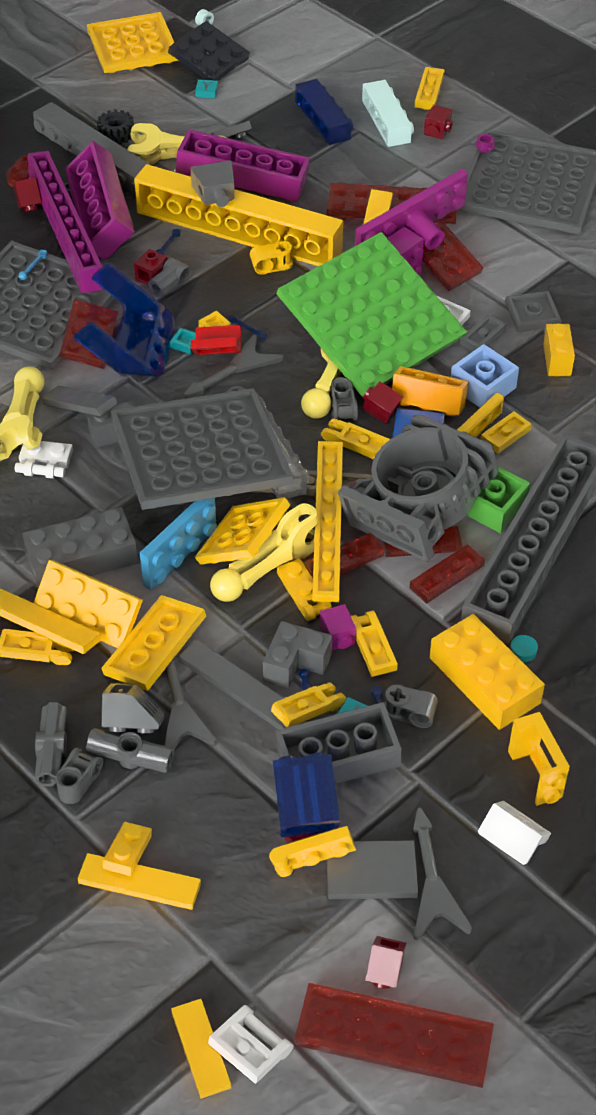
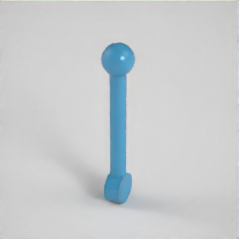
(42, 255)

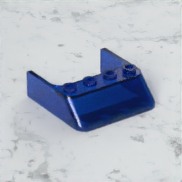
(142, 333)

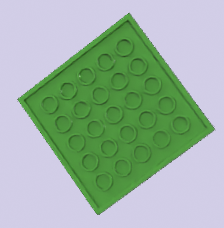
(371, 313)

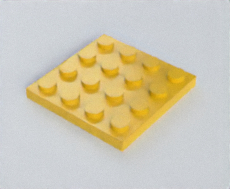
(131, 42)

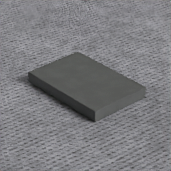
(374, 871)

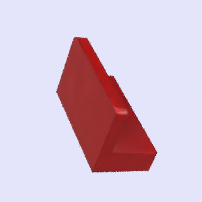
(217, 340)

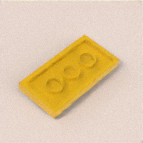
(88, 602)
(154, 642)

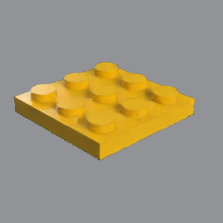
(243, 531)

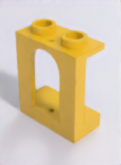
(526, 741)

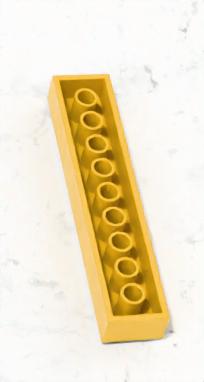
(244, 219)

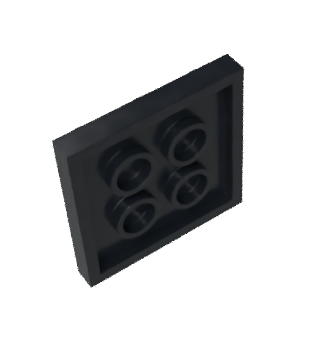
(208, 52)

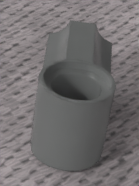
(172, 274)

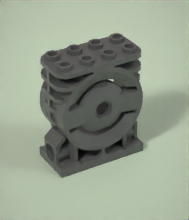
(420, 470)

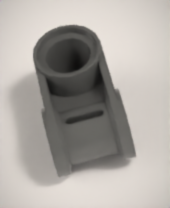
(343, 400)
(412, 707)
(78, 772)

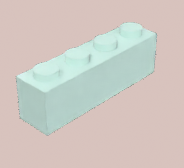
(387, 113)

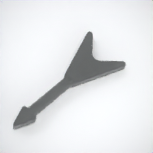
(243, 361)
(183, 719)
(436, 898)

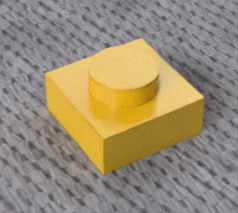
(214, 319)

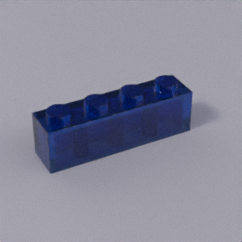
(323, 111)

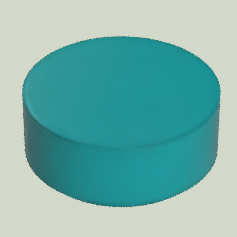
(524, 647)

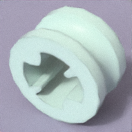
(202, 16)

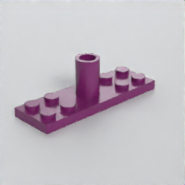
(421, 212)

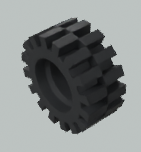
(116, 125)

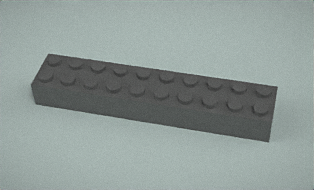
(534, 539)

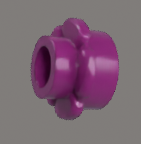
(485, 143)

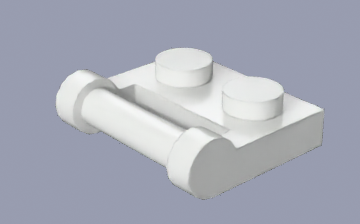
(244, 1049)

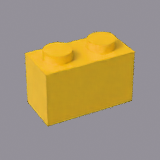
(558, 350)

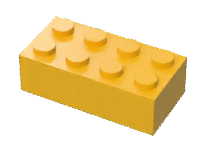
(486, 671)

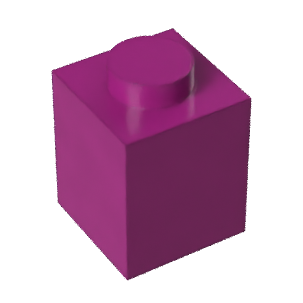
(340, 625)

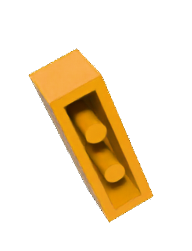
(430, 391)

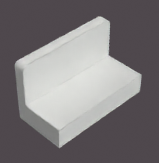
(513, 831)

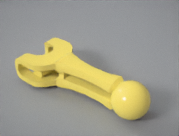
(154, 144)
(316, 401)
(18, 421)
(282, 546)

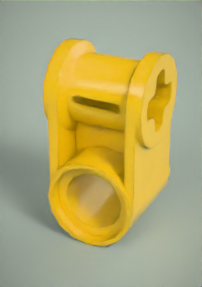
(270, 258)

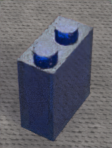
(306, 794)

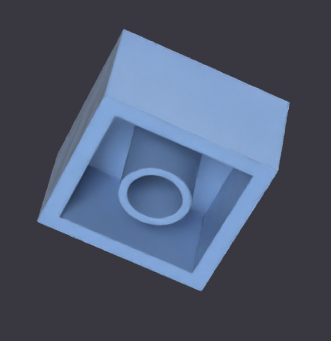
(486, 374)

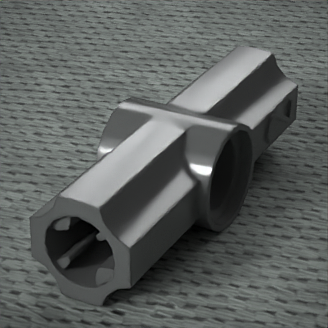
(50, 743)
(144, 753)

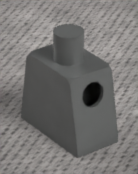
(214, 182)

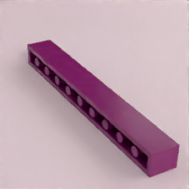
(65, 221)

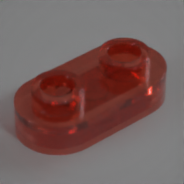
(18, 171)

